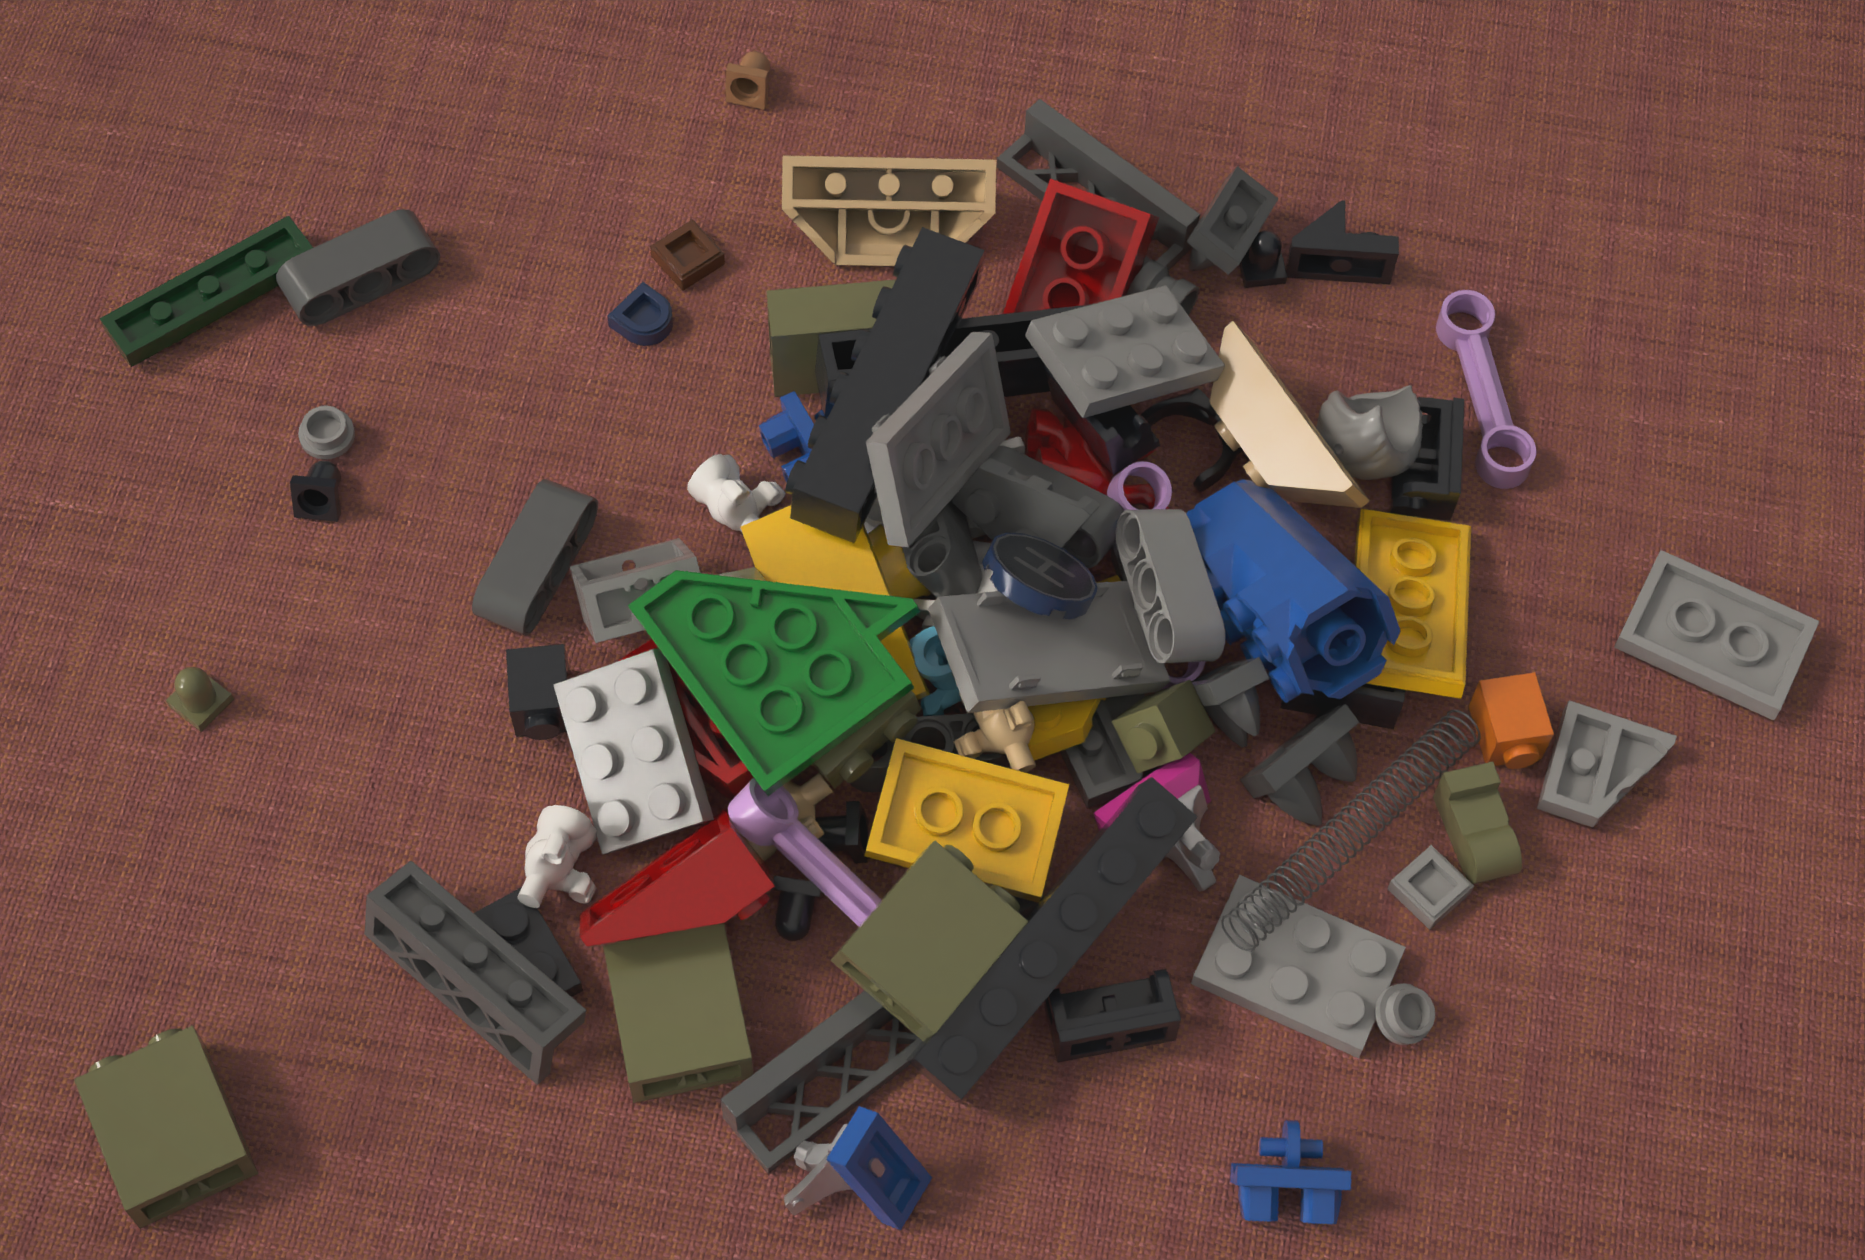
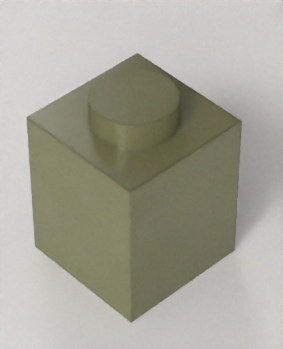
(1163, 726)

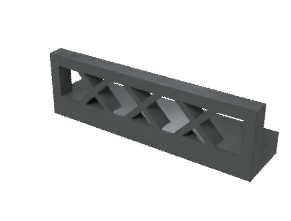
(1100, 172)
(471, 969)
(811, 1058)

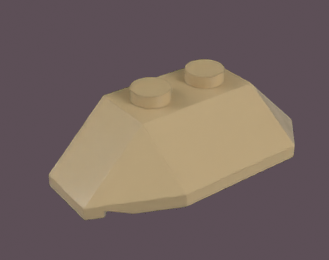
(873, 206)
(1274, 430)

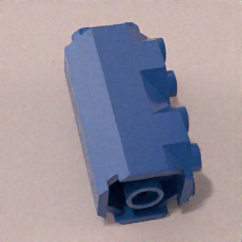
(1291, 594)

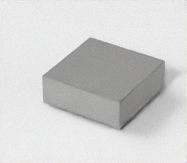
(1430, 887)

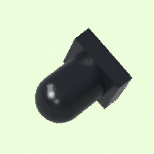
(1263, 262)
(317, 493)
(847, 831)
(795, 907)

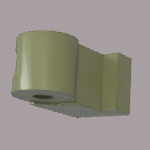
(1478, 823)

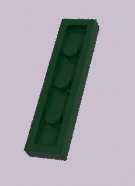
(203, 292)

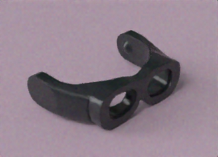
(1196, 406)

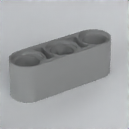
(1170, 585)

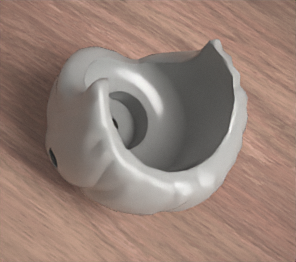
(1373, 432)

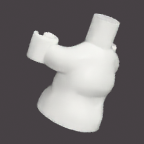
(726, 496)
(552, 854)

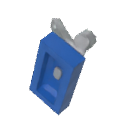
(866, 1160)

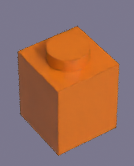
(1511, 720)

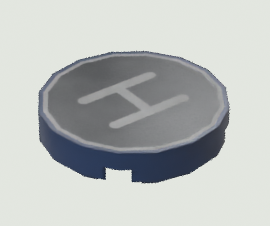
(1039, 575)

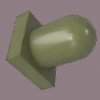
(198, 697)

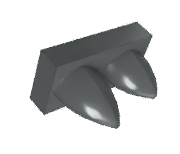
(1230, 223)
(1231, 697)
(1286, 772)

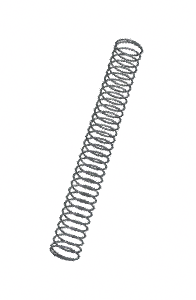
(1452, 734)

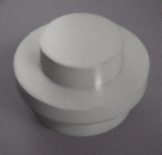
(326, 432)
(1404, 1014)

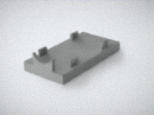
(938, 438)
(1016, 655)

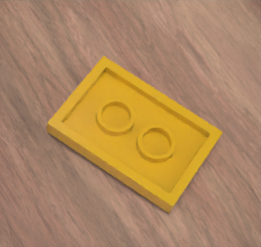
(985, 810)

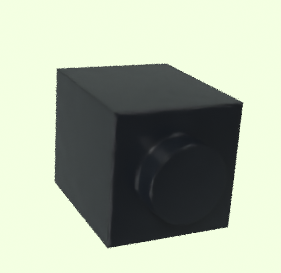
(532, 692)

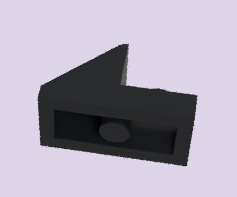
(1330, 254)

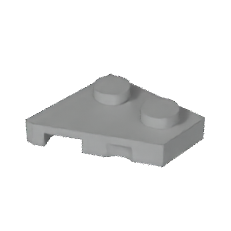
(1597, 762)

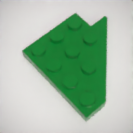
(778, 662)

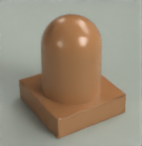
(748, 81)

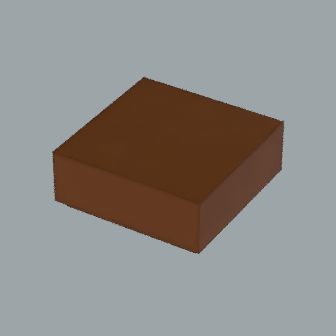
(687, 255)

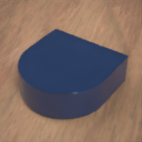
(642, 317)

